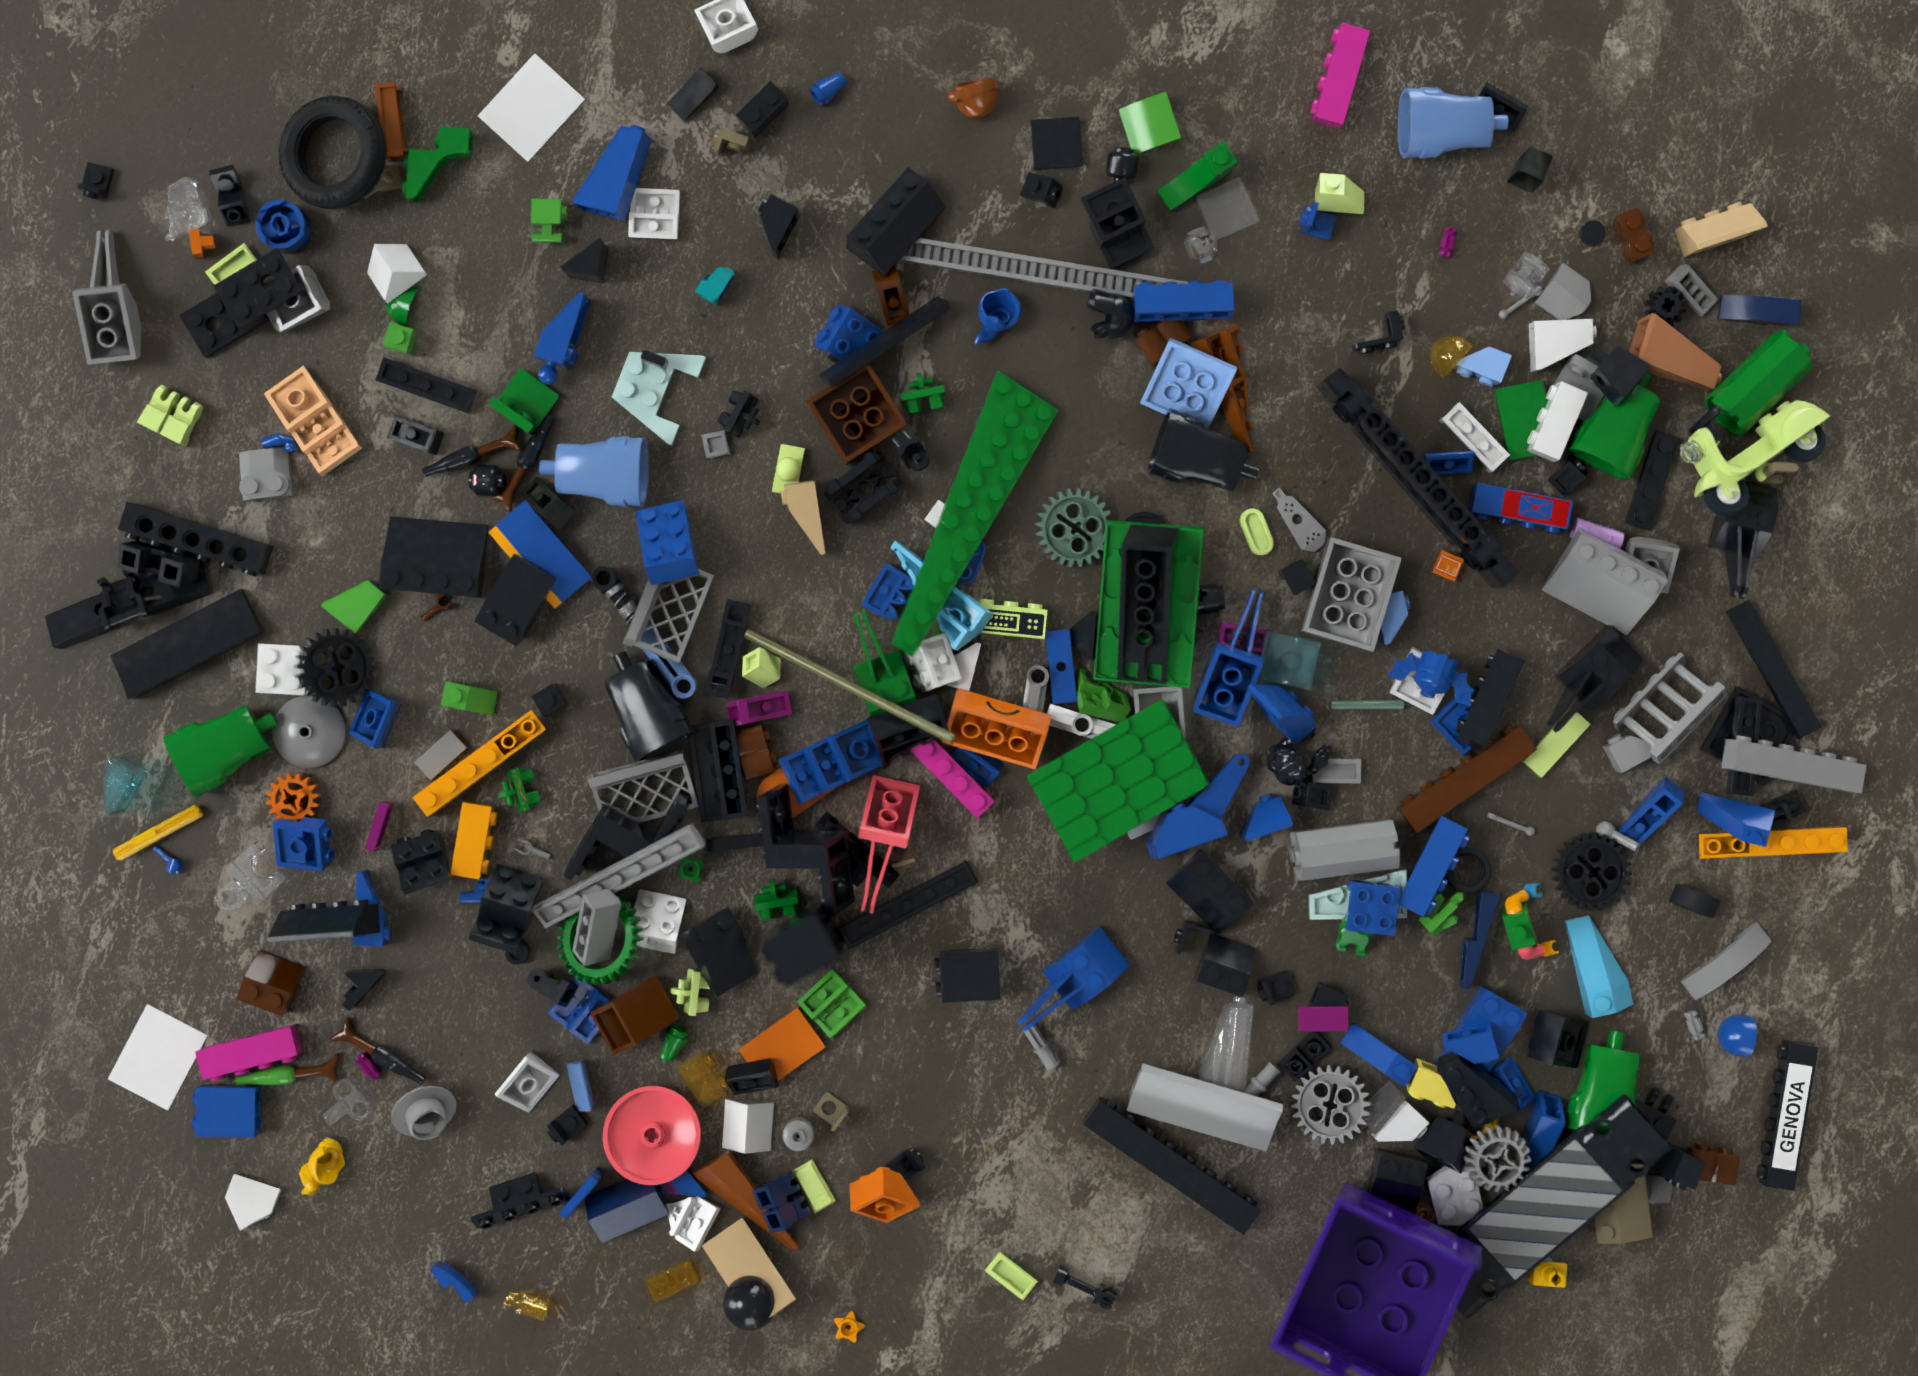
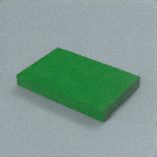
(1518, 413)

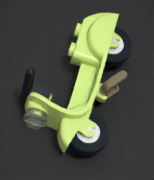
(1790, 430)

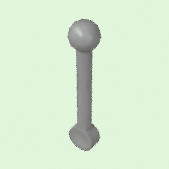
(1503, 314)
(1530, 831)

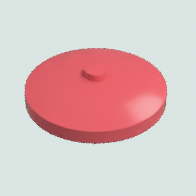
(652, 1135)

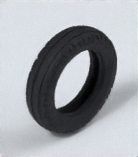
(294, 144)

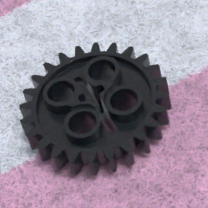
(313, 673)
(1576, 886)

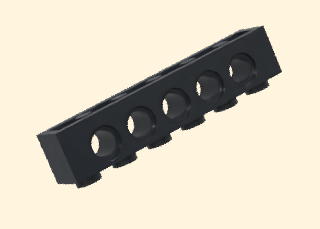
(136, 515)

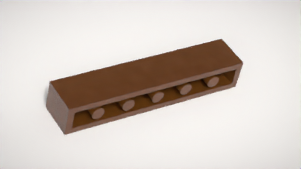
(1466, 778)

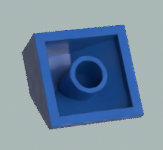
(1265, 818)

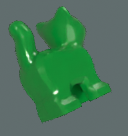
(1347, 937)

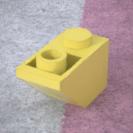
(1429, 1085)

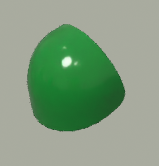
(399, 307)

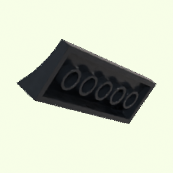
(186, 644)

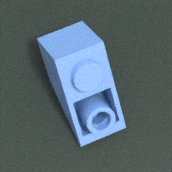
(1486, 364)

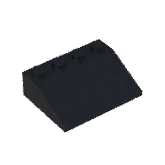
(434, 557)

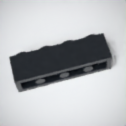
(1490, 700)

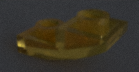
(672, 1280)

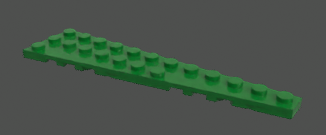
(995, 458)

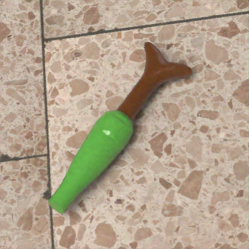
(287, 1074)

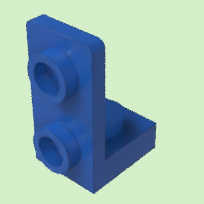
(1316, 222)

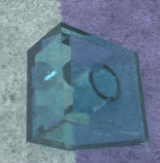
(1289, 660)

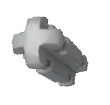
(1694, 1025)

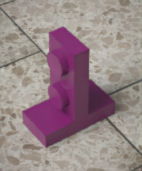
(759, 708)

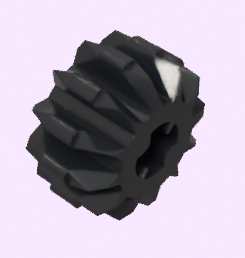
(1664, 297)

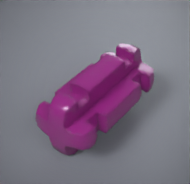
(1448, 242)
(368, 1066)

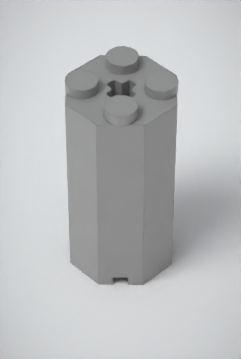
(1344, 850)

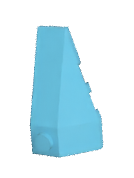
(1599, 976)

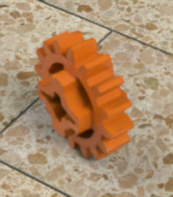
(287, 791)

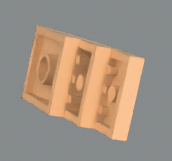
(312, 421)

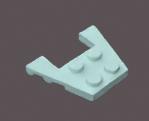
(644, 387)

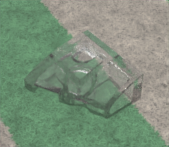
(185, 209)

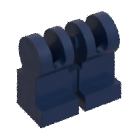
(782, 1211)

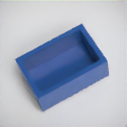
(667, 542)

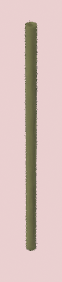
(850, 686)

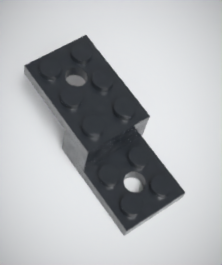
(241, 303)

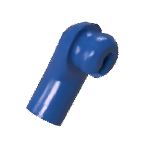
(474, 896)

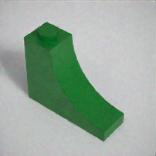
(1201, 175)

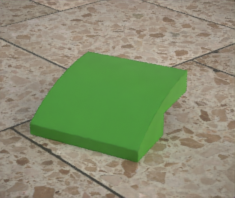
(1149, 123)
(832, 1003)

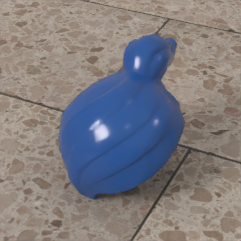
(997, 312)

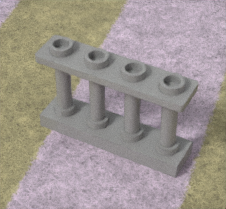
(1677, 730)

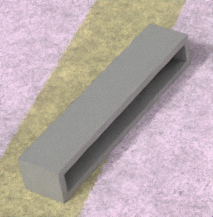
(1792, 765)

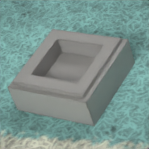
(715, 444)

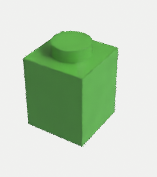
(400, 339)

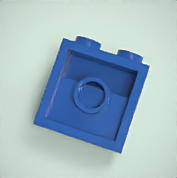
(303, 844)

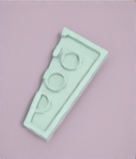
(1334, 901)

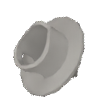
(424, 1112)

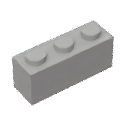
(596, 926)

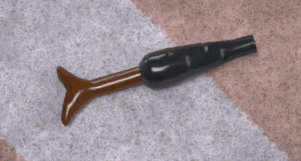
(471, 454)
(525, 461)
(380, 1055)

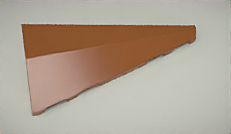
(1224, 346)
(731, 1182)

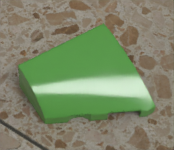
(356, 605)

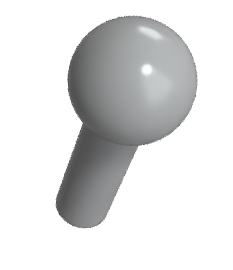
(1609, 830)

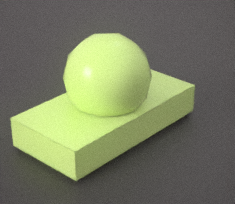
(788, 467)

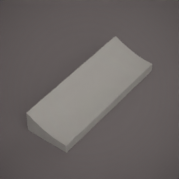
(1204, 1107)

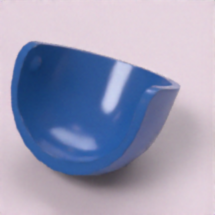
(1738, 1035)

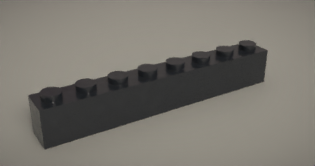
(1171, 1165)

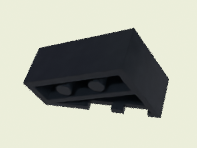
(1475, 1090)

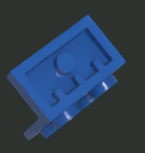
(1372, 907)

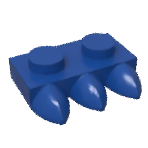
(886, 591)

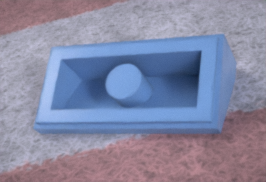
(580, 1086)

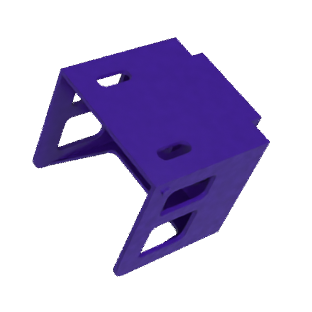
(1376, 1290)

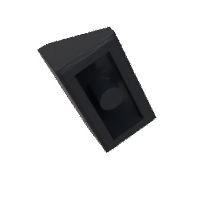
(1505, 104)
(751, 1076)

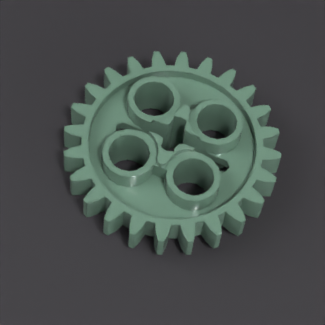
(1061, 545)

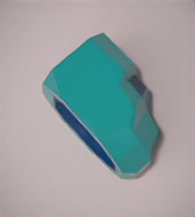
(715, 285)

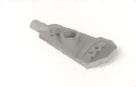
(1305, 528)

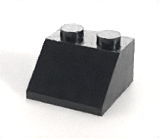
(778, 222)
(1225, 964)
(1557, 1039)

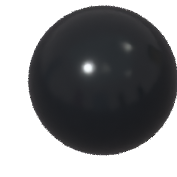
(749, 1303)

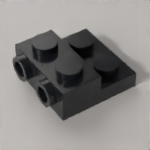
(421, 861)

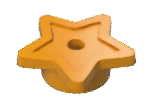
(851, 1333)

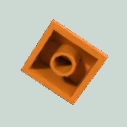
(882, 1195)

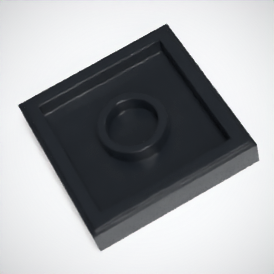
(1056, 143)

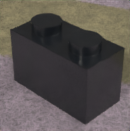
(762, 109)

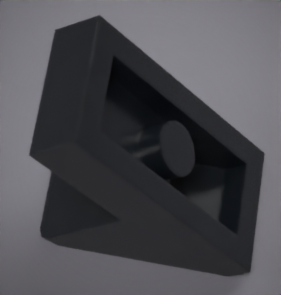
(365, 981)

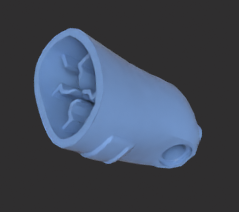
(1444, 122)
(603, 470)

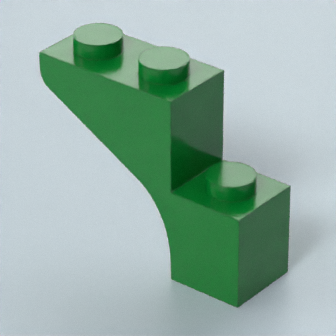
(424, 165)

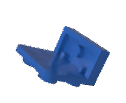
(845, 332)

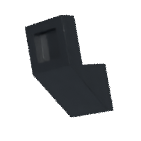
(230, 195)

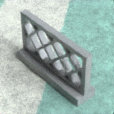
(647, 605)
(641, 769)

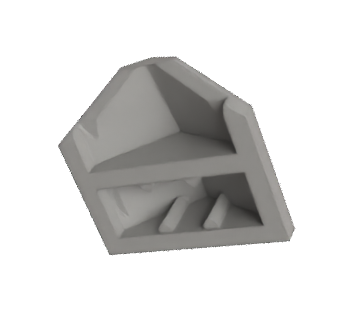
(1565, 294)

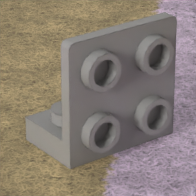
(1577, 374)

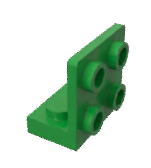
(525, 401)

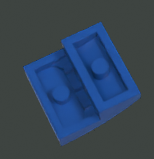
(577, 1013)

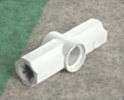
(1065, 720)

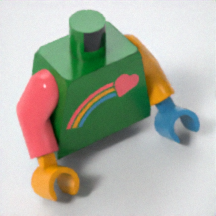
(1520, 925)

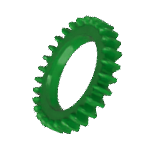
(596, 975)

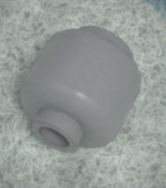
(800, 1127)

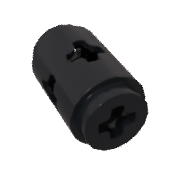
(1211, 599)

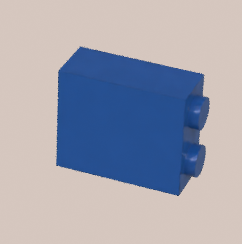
(227, 1110)

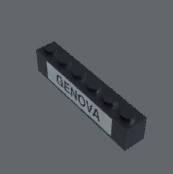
(1787, 1115)

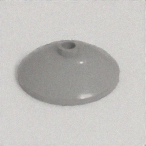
(325, 736)

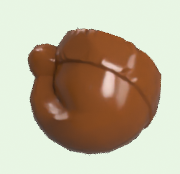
(975, 98)

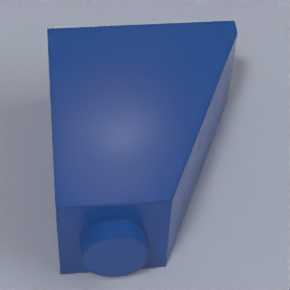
(1543, 1125)

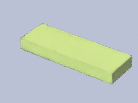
(1555, 745)

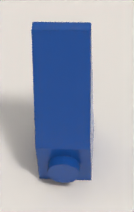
(1653, 810)
(1740, 819)
(364, 891)
(1378, 1054)

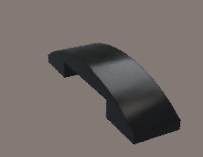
(728, 649)

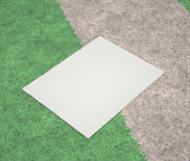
(531, 107)
(157, 1057)

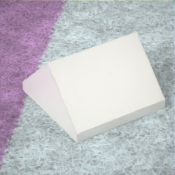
(394, 269)
(527, 1083)
(747, 1125)

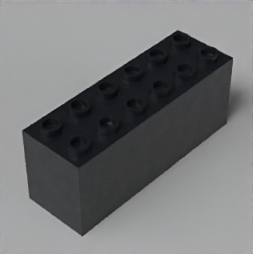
(802, 945)

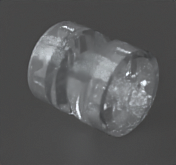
(1527, 272)

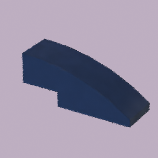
(1760, 310)

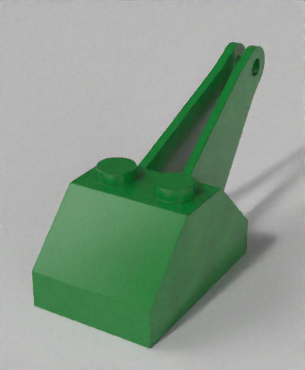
(883, 675)

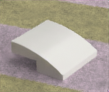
(654, 213)
(1410, 691)

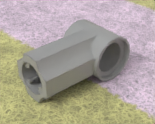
(1035, 691)

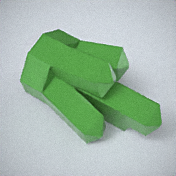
(1441, 916)

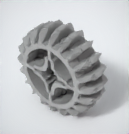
(1493, 1177)

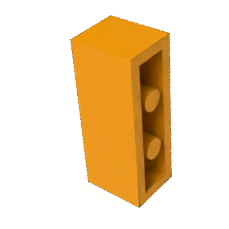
(474, 840)

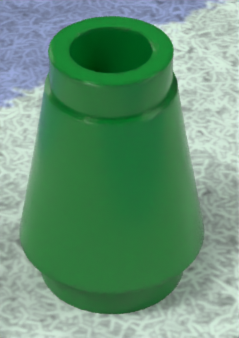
(673, 1042)

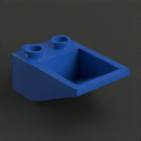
(560, 339)

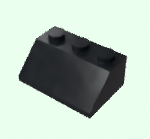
(1209, 892)

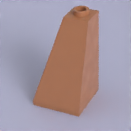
(1673, 355)

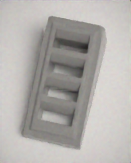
(1697, 283)

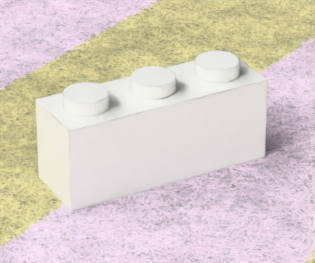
(1556, 421)

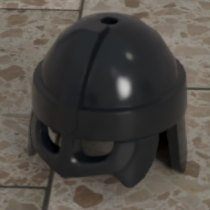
(1117, 311)

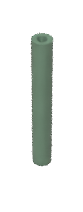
(1366, 704)

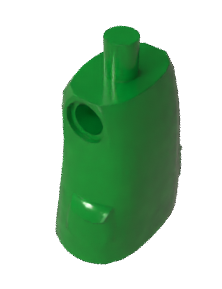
(1616, 435)
(217, 748)
(1604, 1078)

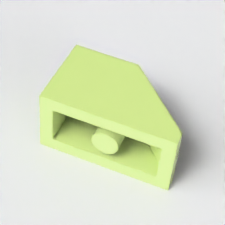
(1338, 194)

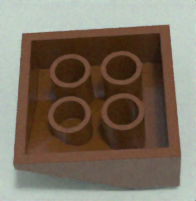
(856, 414)

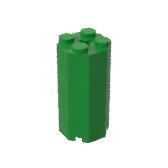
(1759, 382)

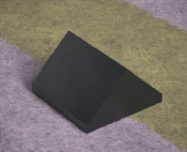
(589, 263)

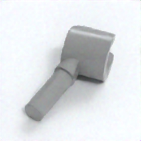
(532, 850)

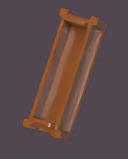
(391, 119)

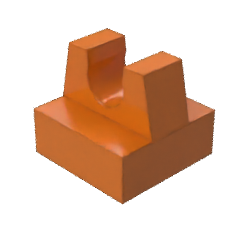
(200, 243)

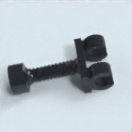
(1063, 1277)

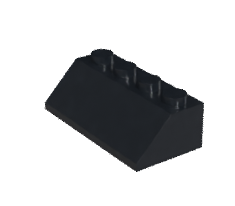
(895, 222)
(326, 922)

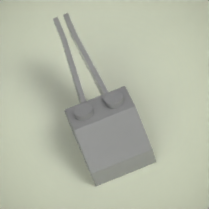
(107, 313)

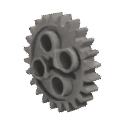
(1309, 1099)

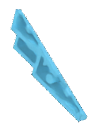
(961, 615)

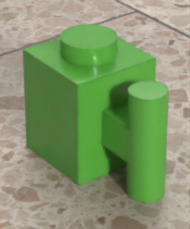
(548, 215)

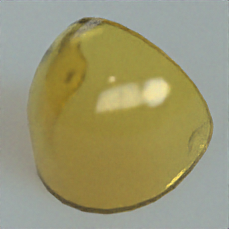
(1447, 353)

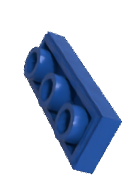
(1062, 682)

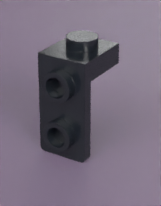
(1395, 325)

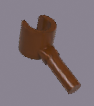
(436, 608)

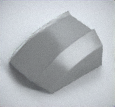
(302, 307)

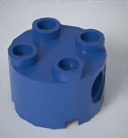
(283, 226)

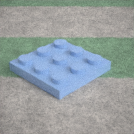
(1188, 382)

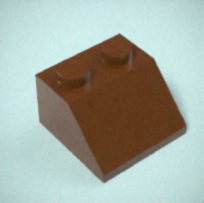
(271, 983)

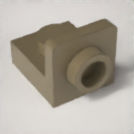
(733, 140)

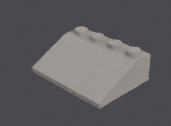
(1604, 582)
(1350, 594)

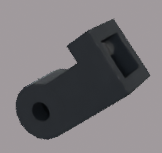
(547, 985)

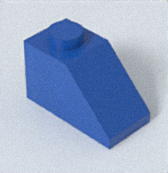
(1473, 1043)

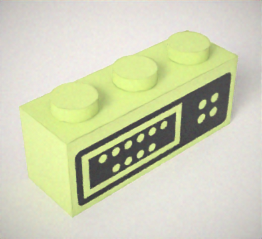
(1015, 620)

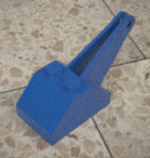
(1229, 672)
(1200, 818)
(1078, 974)

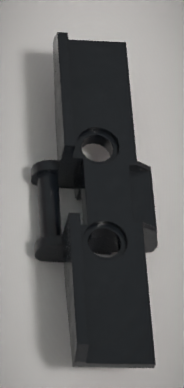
(120, 603)

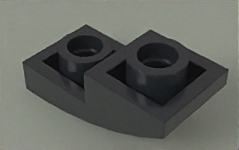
(1304, 1055)

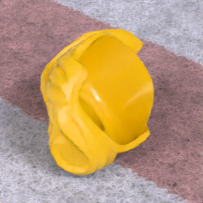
(322, 1166)

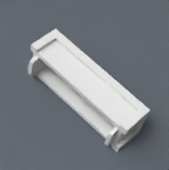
(1475, 437)

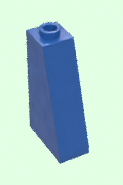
(616, 175)

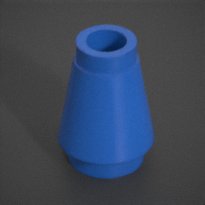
(827, 88)

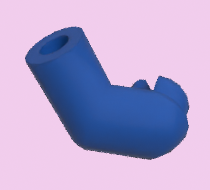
(280, 439)

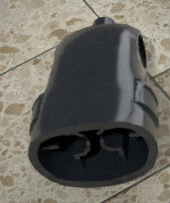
(1198, 454)
(645, 709)

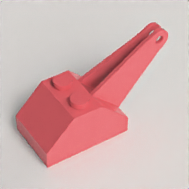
(887, 821)

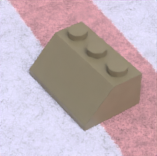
(1627, 1217)

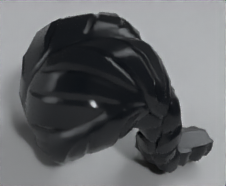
(1290, 766)

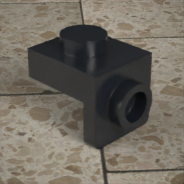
(1042, 189)
(906, 1163)

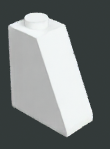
(1558, 339)

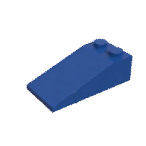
(1487, 1008)

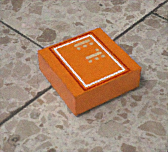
(1447, 566)

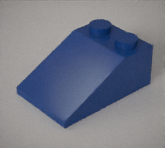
(1284, 711)

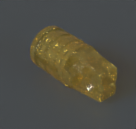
(528, 1305)

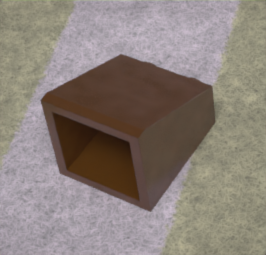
(635, 1015)

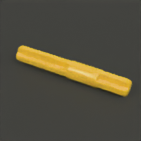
(157, 832)

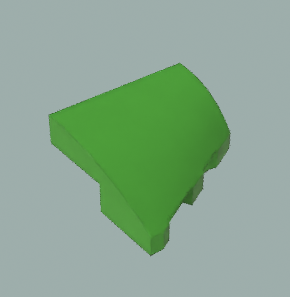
(1101, 699)

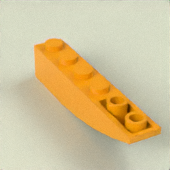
(479, 764)
(1780, 842)

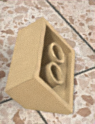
(1719, 228)

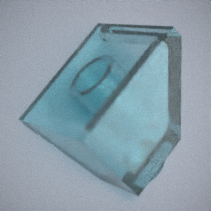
(120, 784)

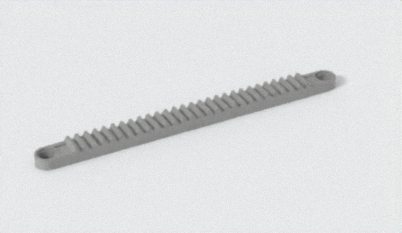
(1026, 268)

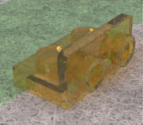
(702, 1079)

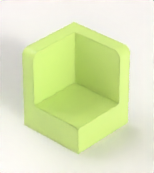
(761, 667)

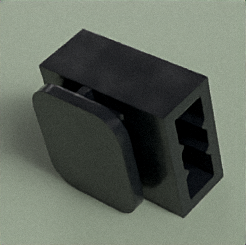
(968, 975)

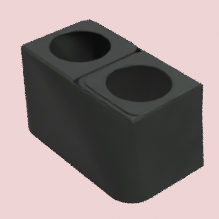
(1530, 169)

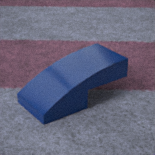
(447, 1275)

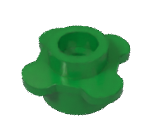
(684, 872)

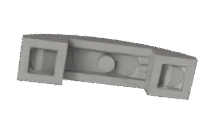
(1727, 962)

